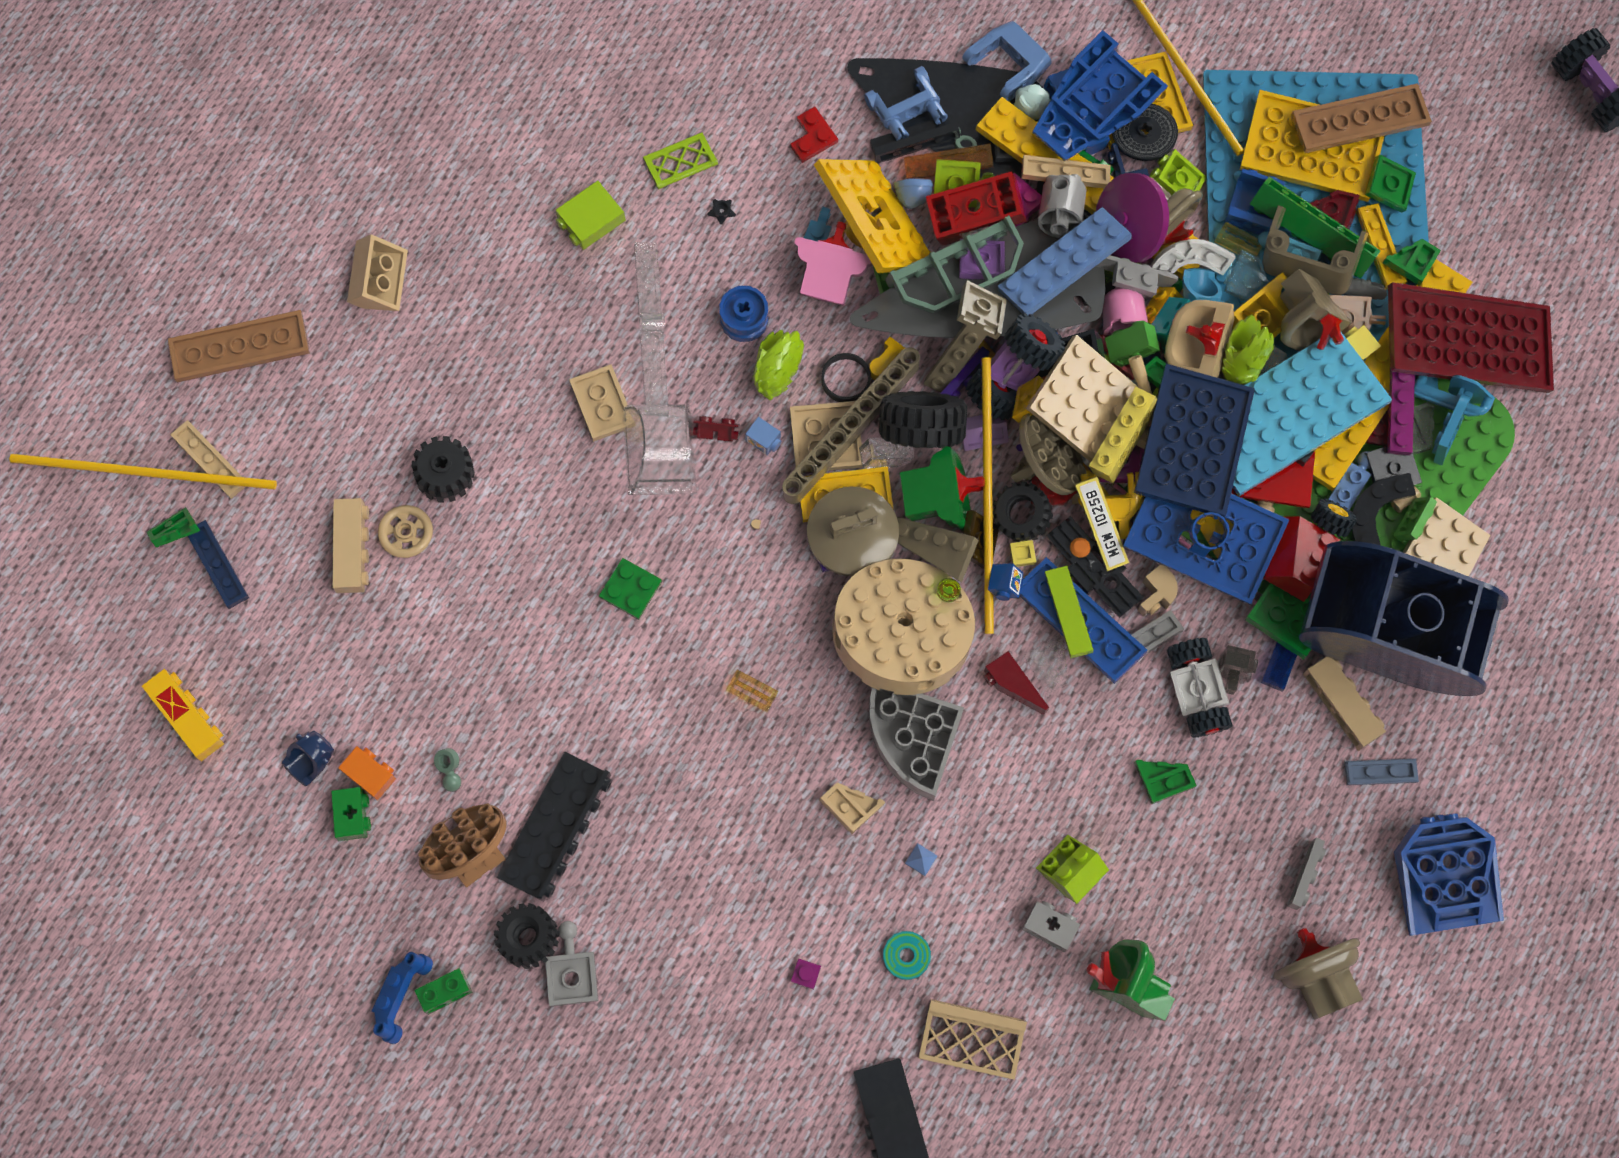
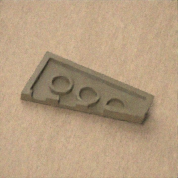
(938, 546)

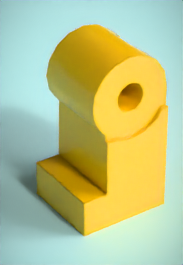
(878, 365)

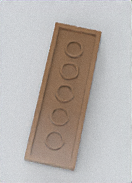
(1361, 118)
(238, 346)

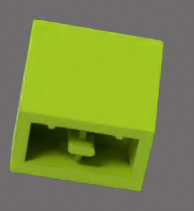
(1073, 868)

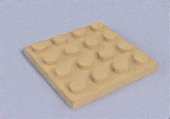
(1081, 397)

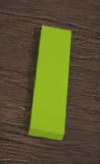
(1068, 612)

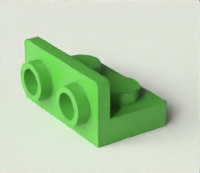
(1415, 519)

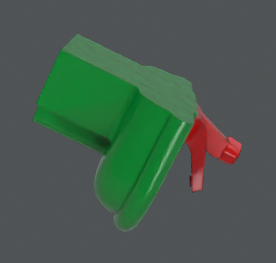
(939, 489)
(1129, 979)

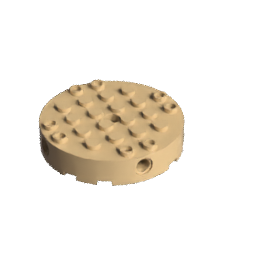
(899, 630)

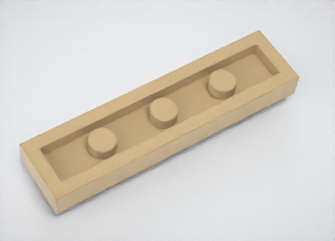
(1040, 167)
(205, 455)

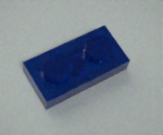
(1279, 667)

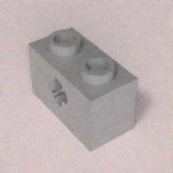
(1037, 926)

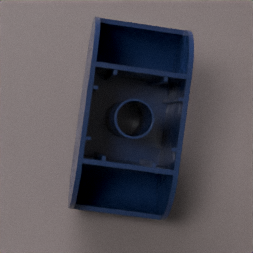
(1402, 618)

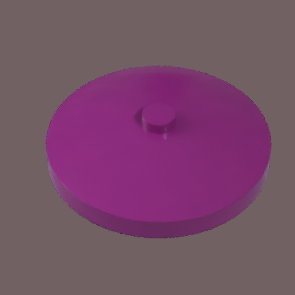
(1142, 209)

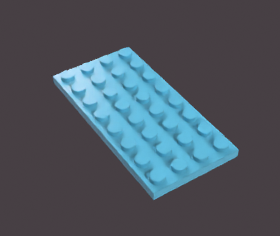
(1304, 407)

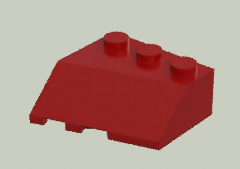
(1298, 557)

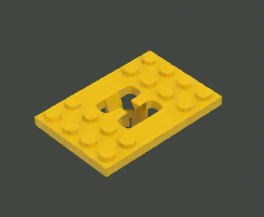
(864, 183)

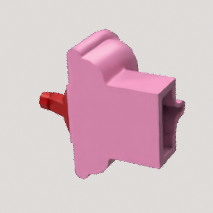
(830, 266)

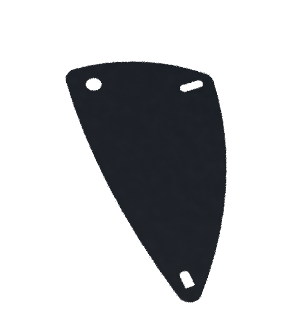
(962, 90)

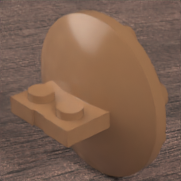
(466, 849)

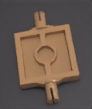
(1358, 311)

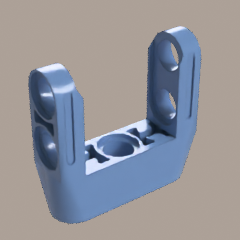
(1020, 48)

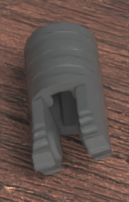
(1366, 288)

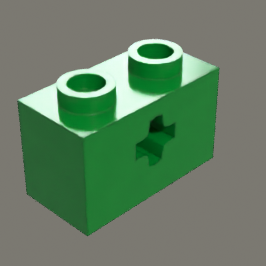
(342, 803)

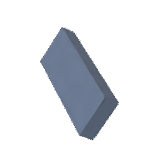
(1381, 772)

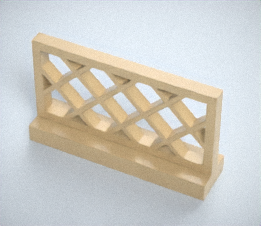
(978, 1018)

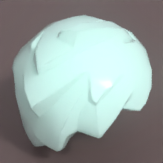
(1032, 100)

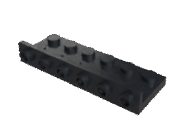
(555, 827)

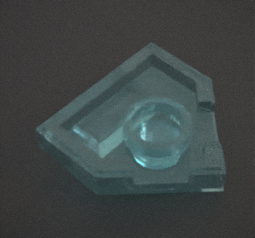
(1245, 276)

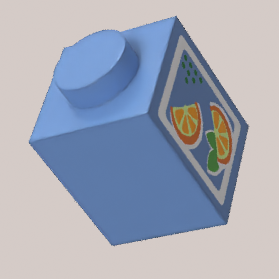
(763, 436)

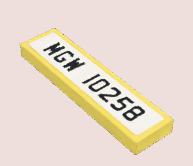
(1101, 523)

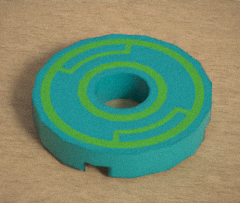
(902, 969)

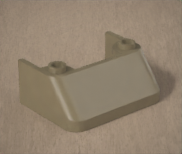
(1334, 277)

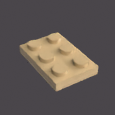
(600, 401)

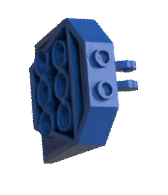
(1432, 841)

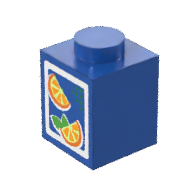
(1005, 581)

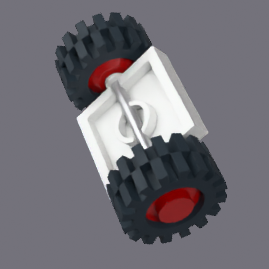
(1199, 687)

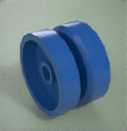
(744, 313)

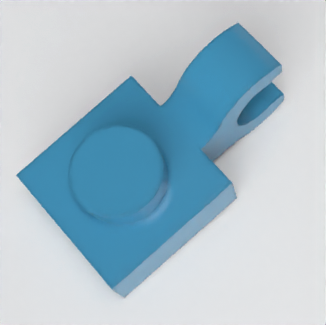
(819, 229)

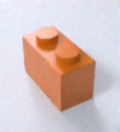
(367, 772)

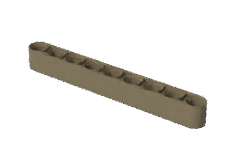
(846, 434)

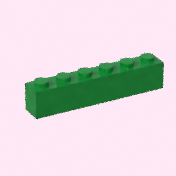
(1311, 224)

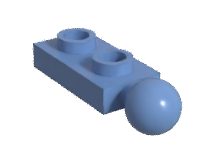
(1351, 482)

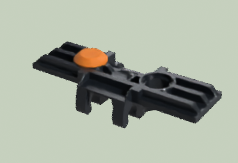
(1088, 570)

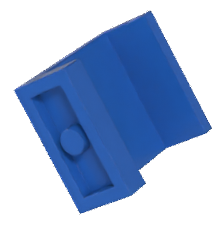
(1240, 211)

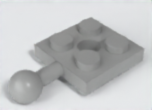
(580, 963)

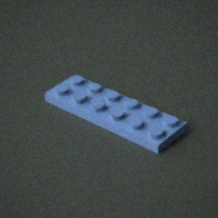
(1064, 262)

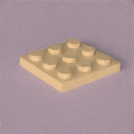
(812, 423)
(1449, 540)

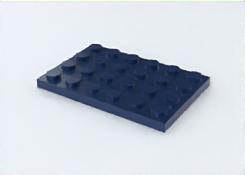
(1194, 440)

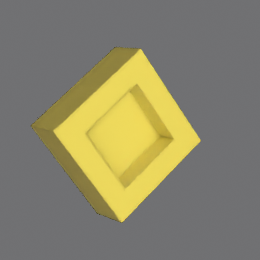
(1022, 553)

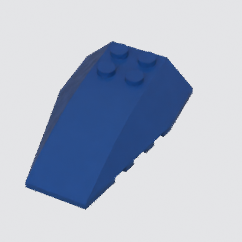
(1095, 99)

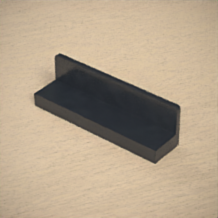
(920, 138)

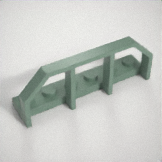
(957, 250)

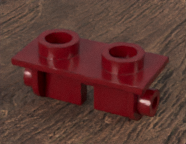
(724, 428)

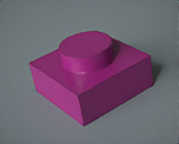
(805, 974)

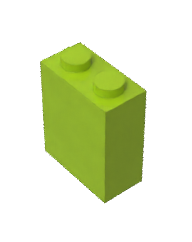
(589, 215)

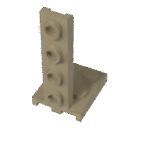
(982, 316)

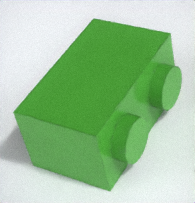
(1132, 341)

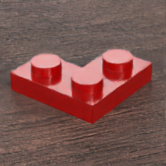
(818, 136)

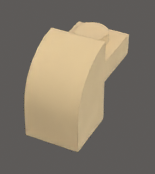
(1162, 586)

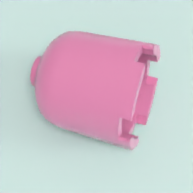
(1122, 309)

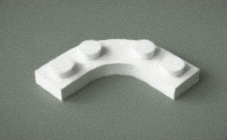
(1193, 252)

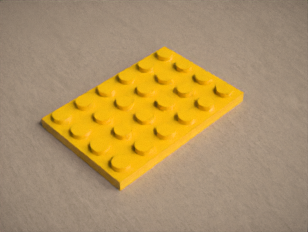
(1276, 150)

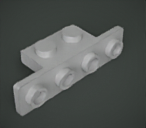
(1137, 276)

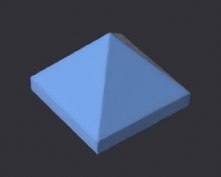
(921, 859)

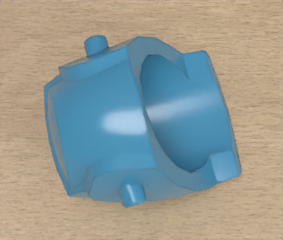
(1201, 285)

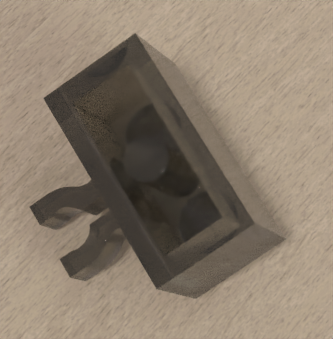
(1236, 666)

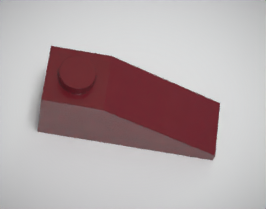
(1012, 681)

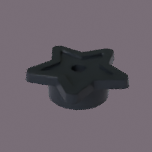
(721, 204)

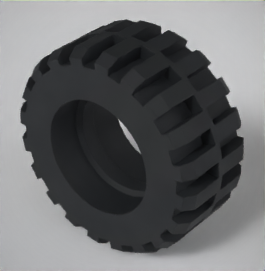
(923, 419)

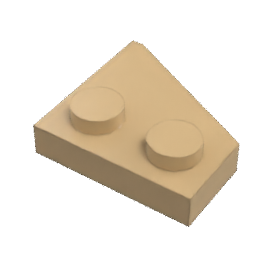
(850, 806)

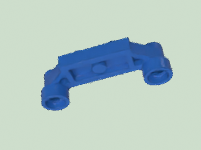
(393, 994)

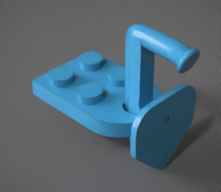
(1461, 399)

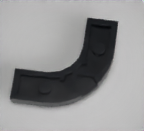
(1373, 500)

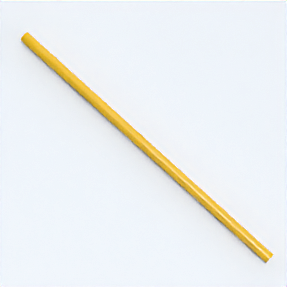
(1189, 77)
(143, 471)
(987, 493)

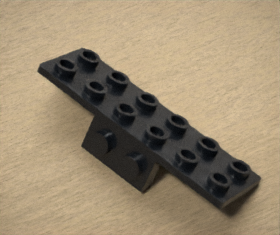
(890, 1111)

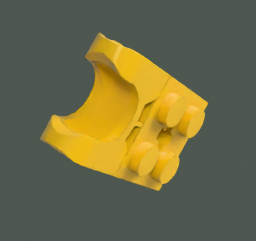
(1265, 306)

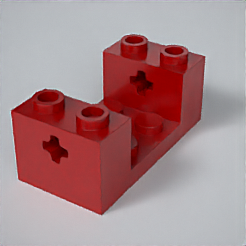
(997, 196)

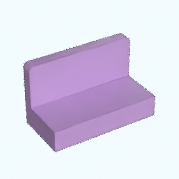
(974, 434)

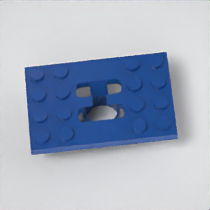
(1244, 549)

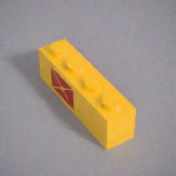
(183, 715)

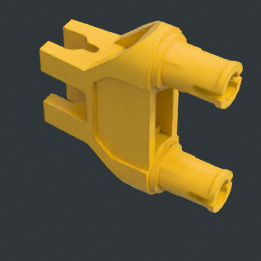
(1122, 506)

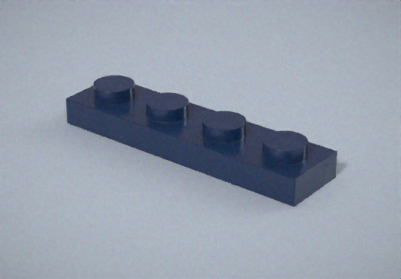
(218, 566)

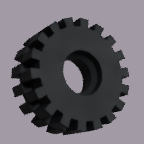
(515, 924)

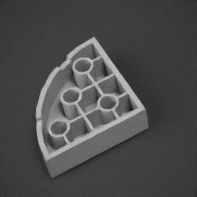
(913, 737)

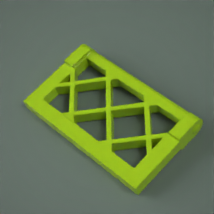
(684, 145)

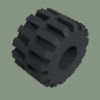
(446, 481)

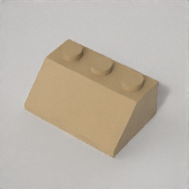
(377, 274)

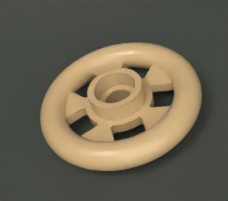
(396, 548)

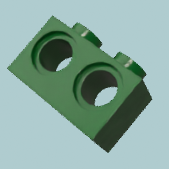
(443, 991)

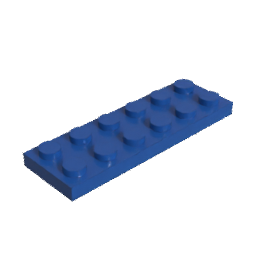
(1112, 645)

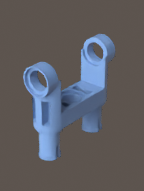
(897, 114)

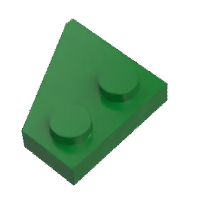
(1413, 260)
(173, 528)
(1164, 779)

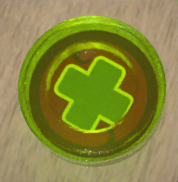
(948, 590)

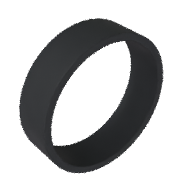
(842, 356)

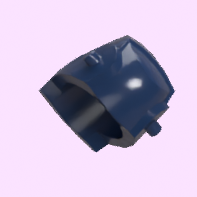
(307, 757)

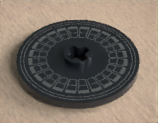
(1152, 146)

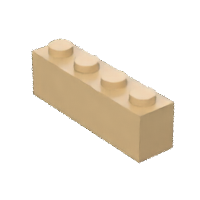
(349, 545)
(1344, 702)

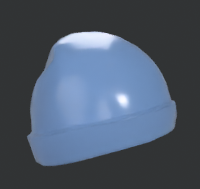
(913, 192)

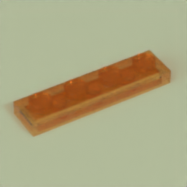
(925, 164)

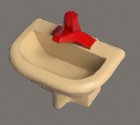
(1200, 337)

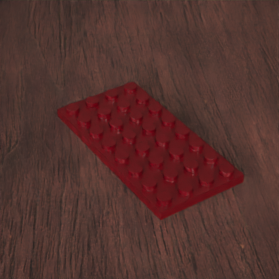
(1470, 337)

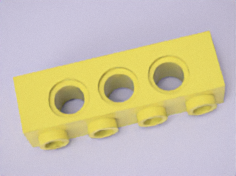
(1123, 435)

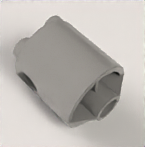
(1061, 204)

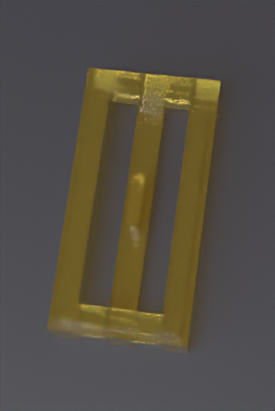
(1236, 244)
(735, 681)

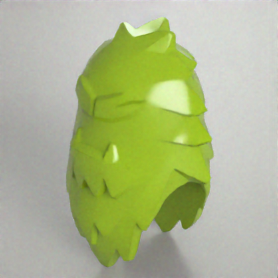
(1247, 351)
(777, 362)

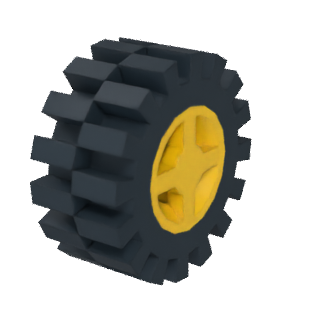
(1333, 518)

